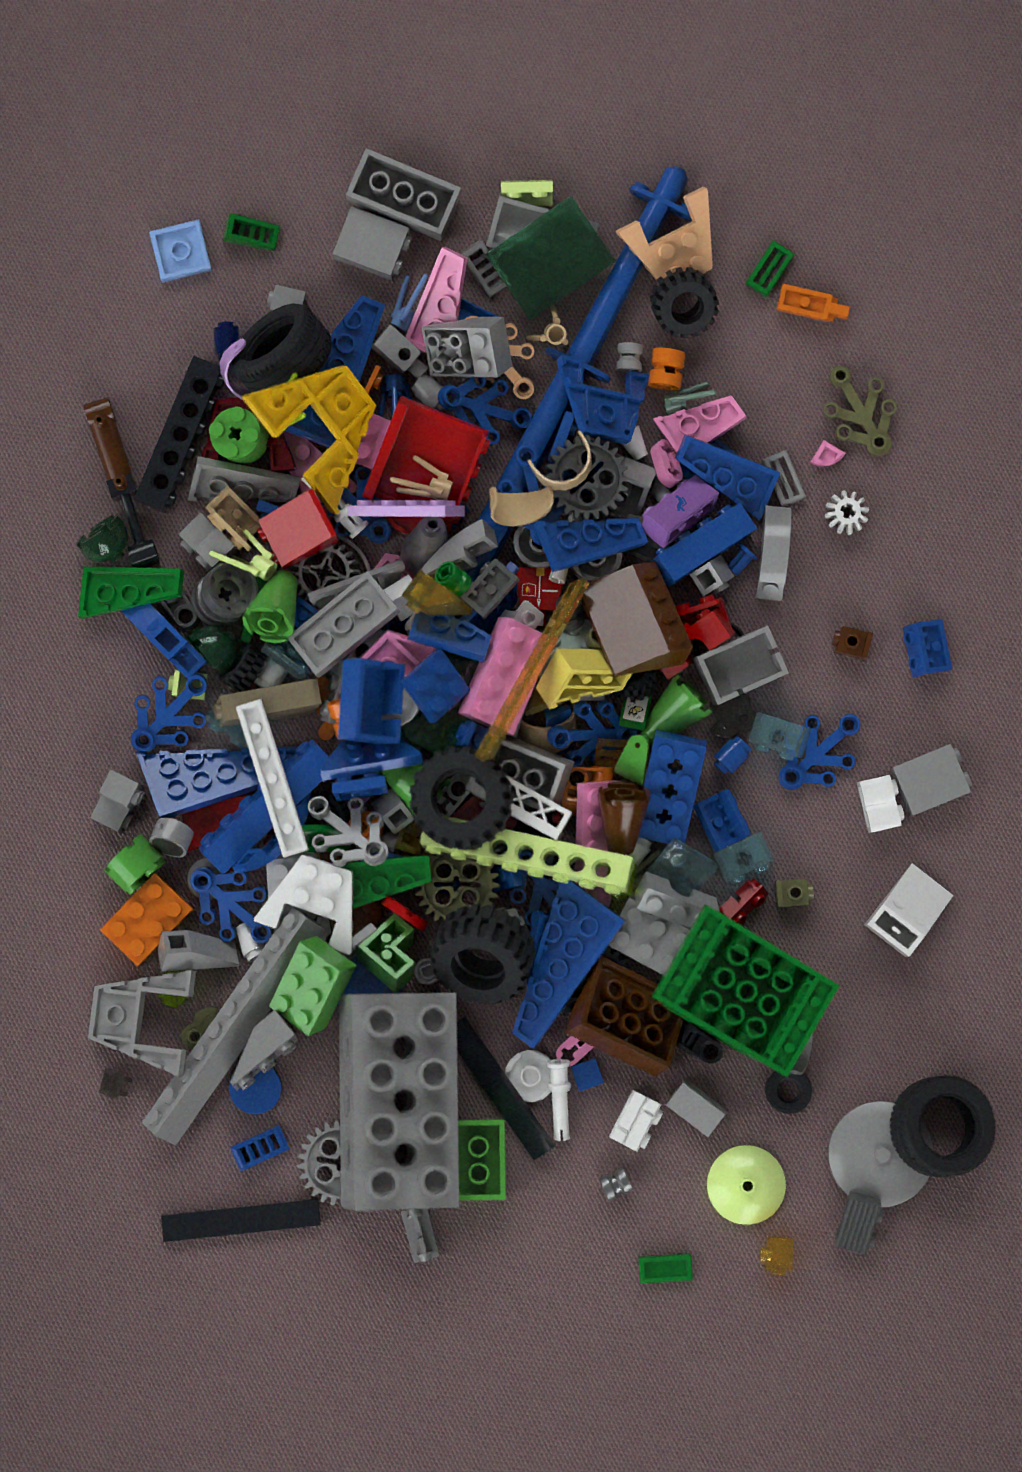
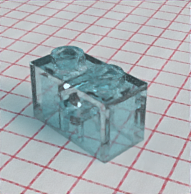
(794, 736)
(754, 847)

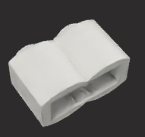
(879, 803)

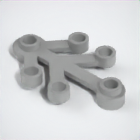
(350, 834)

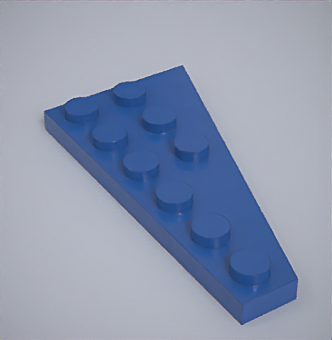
(569, 949)

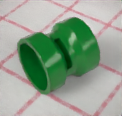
(453, 578)

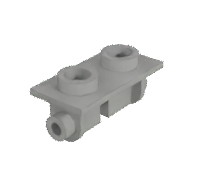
(420, 1234)

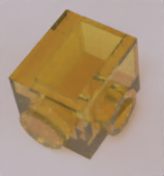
(777, 1254)

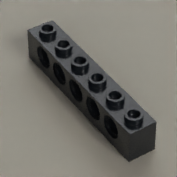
(197, 372)

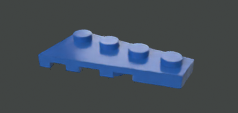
(729, 473)
(577, 543)

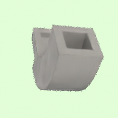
(774, 553)

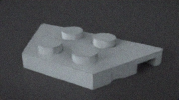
(384, 575)

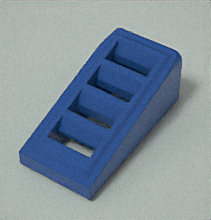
(236, 1149)

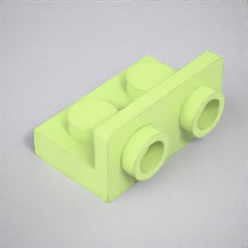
(529, 191)

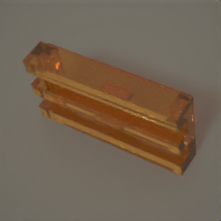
(598, 761)

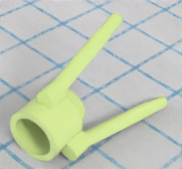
(259, 566)

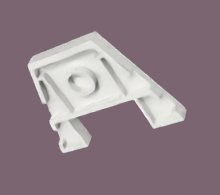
(318, 889)

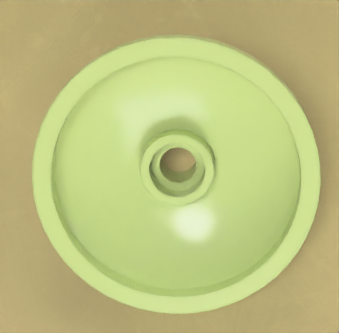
(727, 1179)

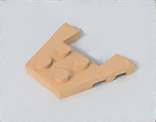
(680, 248)

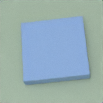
(180, 251)

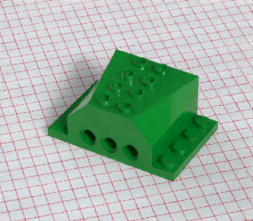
(745, 991)

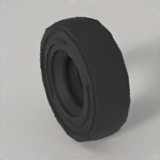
(794, 1105)

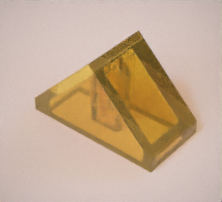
(409, 839)

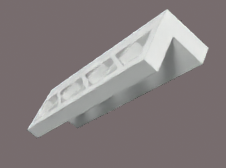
(524, 816)

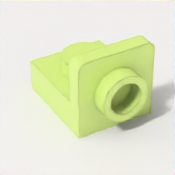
(178, 681)

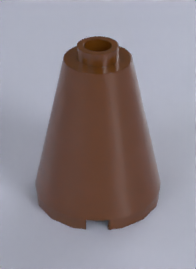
(622, 815)

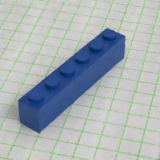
(252, 818)

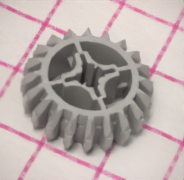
(312, 569)

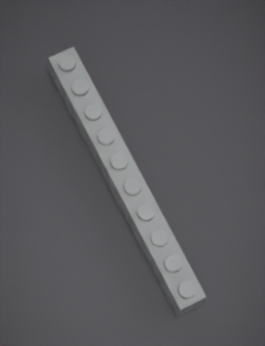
(229, 1030)

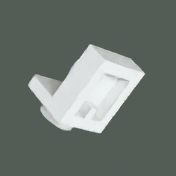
(526, 614)

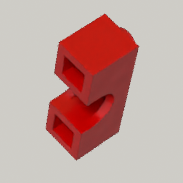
(710, 628)

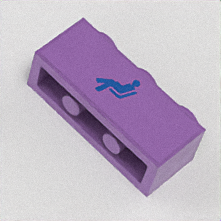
(679, 510)

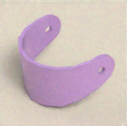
(226, 358)

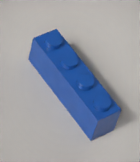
(704, 544)

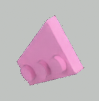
(702, 422)

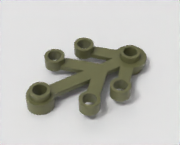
(862, 414)

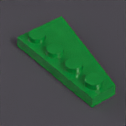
(122, 588)
(388, 878)

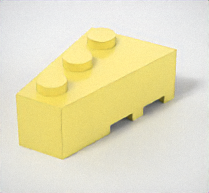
(577, 674)

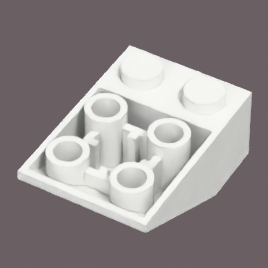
(909, 910)

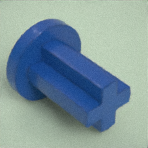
(741, 560)

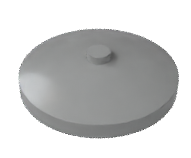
(866, 1160)

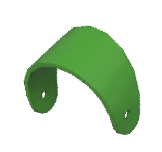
(633, 760)

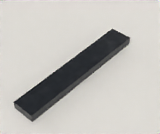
(501, 1091)
(240, 1220)

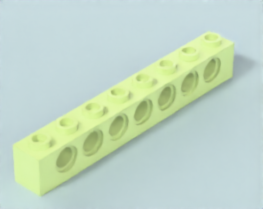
(614, 883)

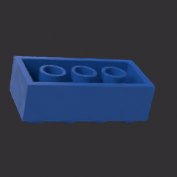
(685, 779)

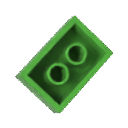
(312, 985)
(481, 1159)

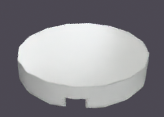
(529, 1074)

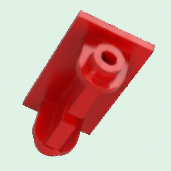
(751, 895)

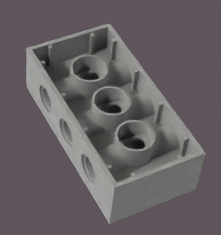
(368, 1117)

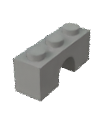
(659, 899)

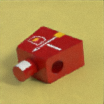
(538, 590)

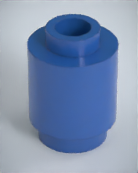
(731, 755)

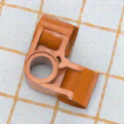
(589, 774)

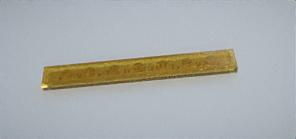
(531, 670)

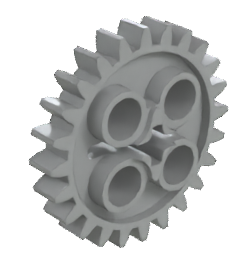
(328, 1188)

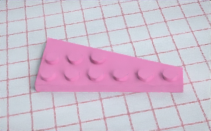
(591, 830)

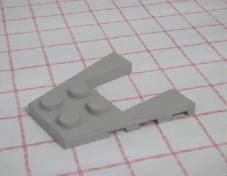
(119, 1016)

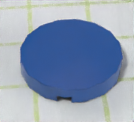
(260, 1095)

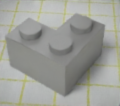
(204, 537)
(117, 801)

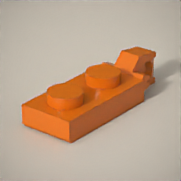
(810, 304)

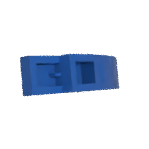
(166, 639)

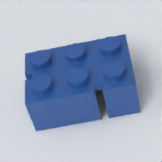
(367, 693)

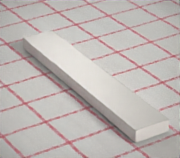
(272, 778)

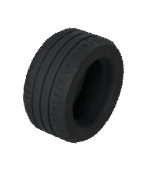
(280, 345)
(978, 1126)

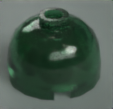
(105, 540)
(216, 647)

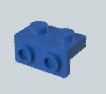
(722, 820)

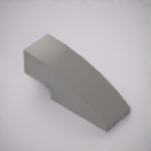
(464, 548)

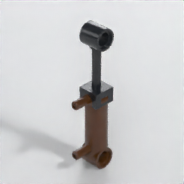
(119, 476)

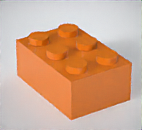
(144, 917)

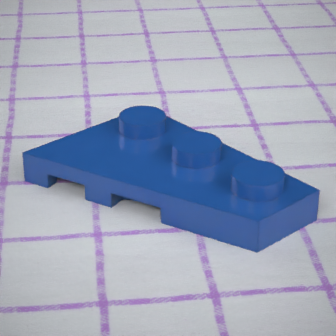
(450, 635)

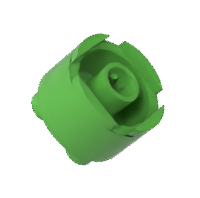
(225, 433)
(133, 864)

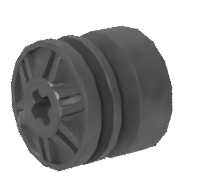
(233, 587)

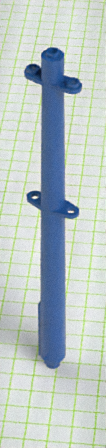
(587, 344)

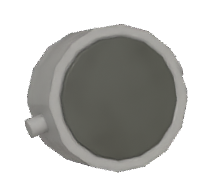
(171, 837)

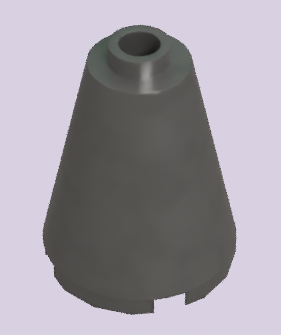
(423, 543)

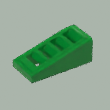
(243, 221)

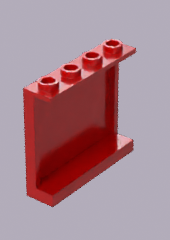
(434, 437)

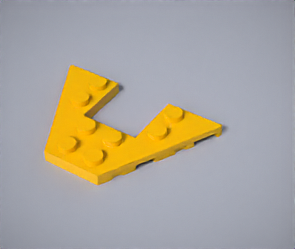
(343, 409)

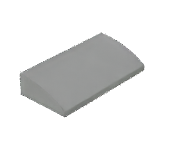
(513, 216)

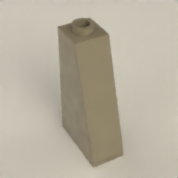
(279, 701)

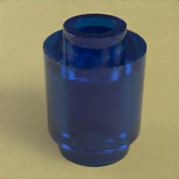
(224, 336)

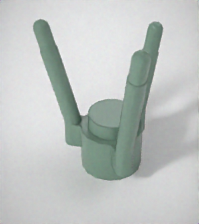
(677, 399)

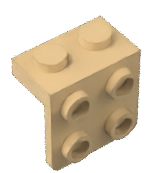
(234, 515)

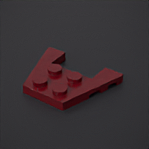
(279, 450)

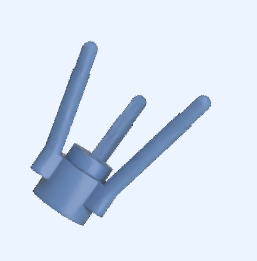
(403, 317)

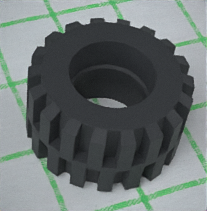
(698, 316)

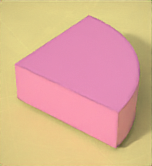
(827, 455)

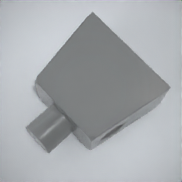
(388, 346)

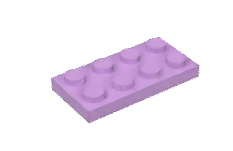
(406, 508)

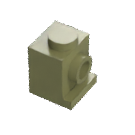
(783, 895)

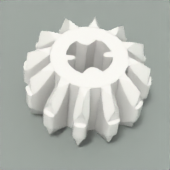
(855, 510)

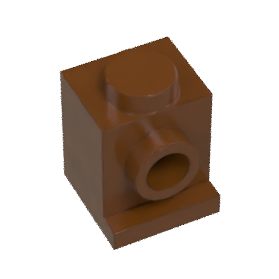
(860, 650)

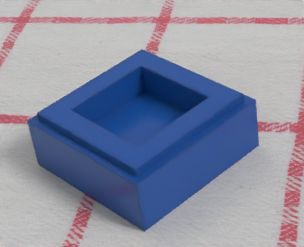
(587, 1074)

